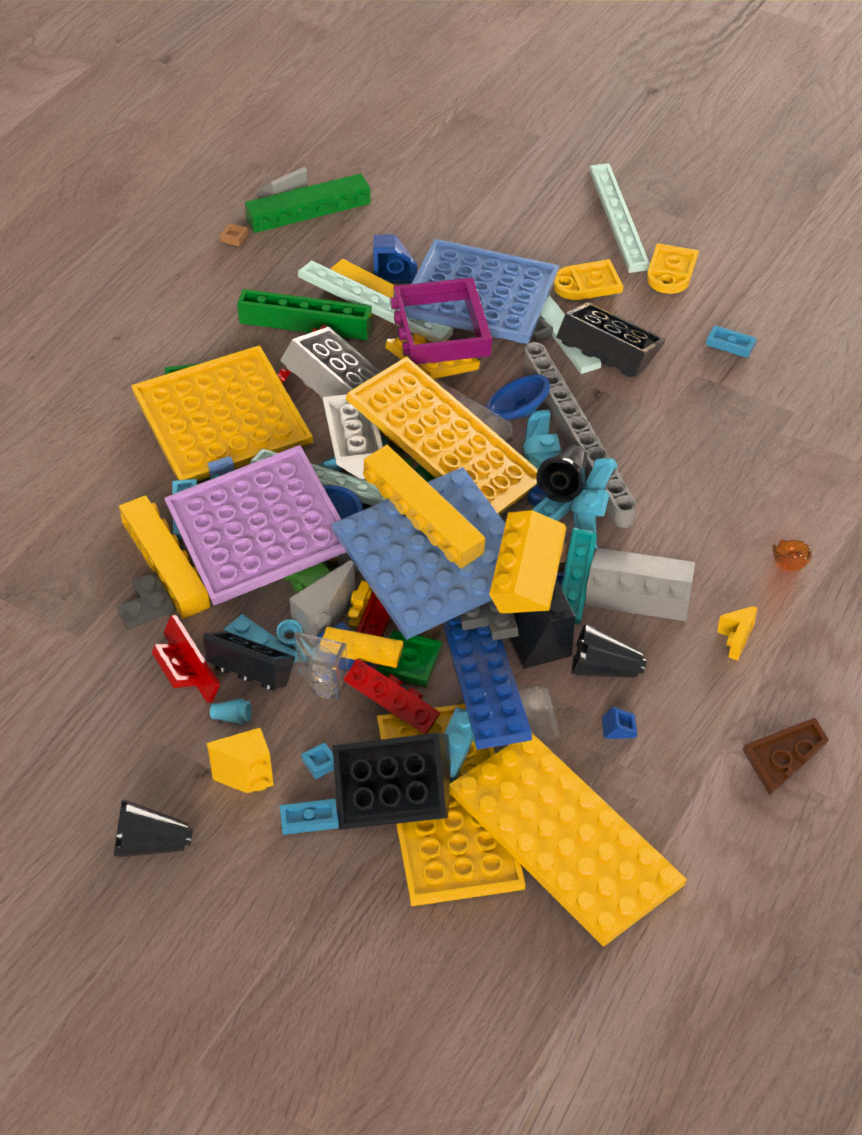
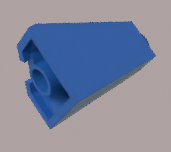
(393, 260)

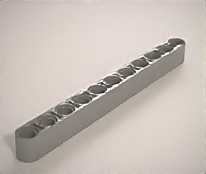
(579, 432)

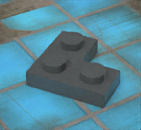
(150, 605)
(500, 625)

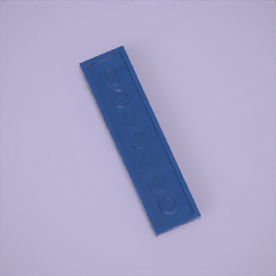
(487, 686)

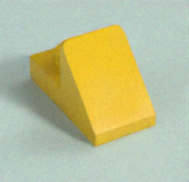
(738, 628)

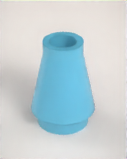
(232, 711)

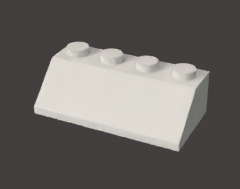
(351, 434)

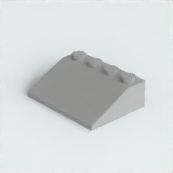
(327, 363)
(640, 584)

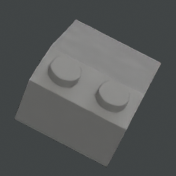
(324, 601)

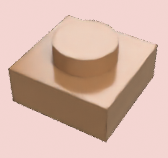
(234, 234)

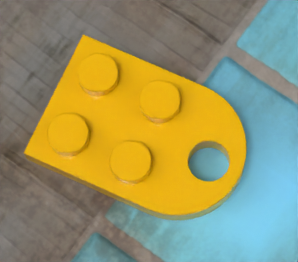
(672, 266)
(588, 280)

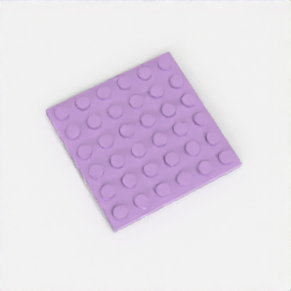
(256, 524)

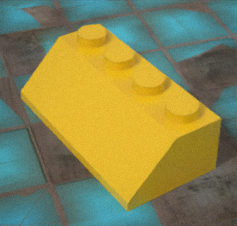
(527, 563)

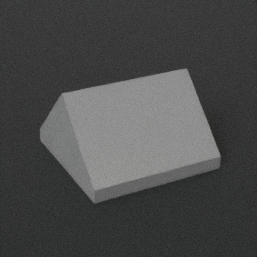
(289, 182)

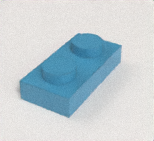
(731, 341)
(309, 816)

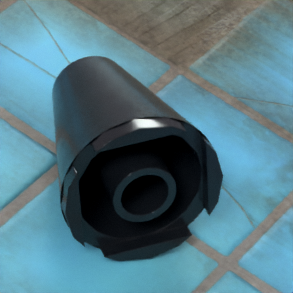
(563, 474)
(605, 656)
(149, 832)

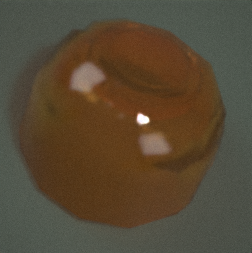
(792, 555)

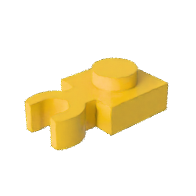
(359, 601)

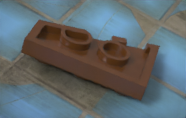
(785, 752)

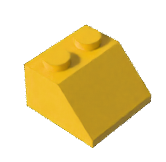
(241, 761)

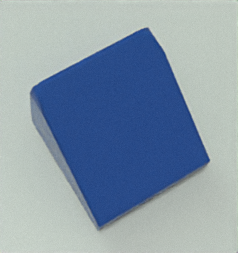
(619, 724)

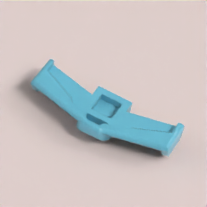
(538, 442)
(593, 498)

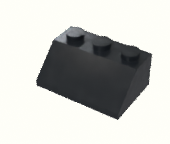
(248, 659)

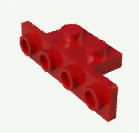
(184, 662)
(390, 695)

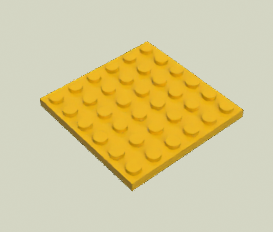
(220, 411)

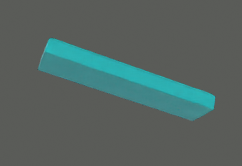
(577, 569)

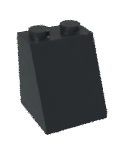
(545, 634)

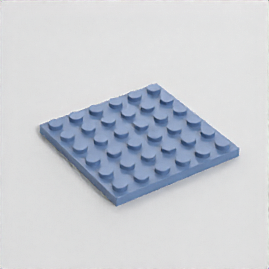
(508, 286)
(409, 572)

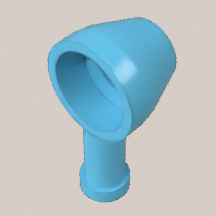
(285, 627)

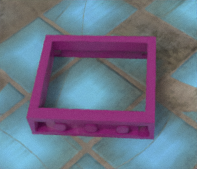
(435, 293)

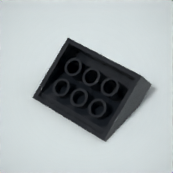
(609, 339)
(392, 780)

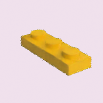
(367, 647)

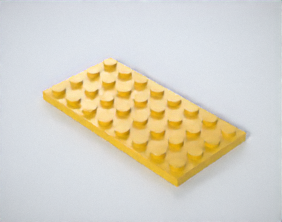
(442, 432)
(567, 838)
(453, 854)

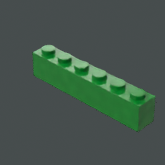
(307, 202)
(304, 314)

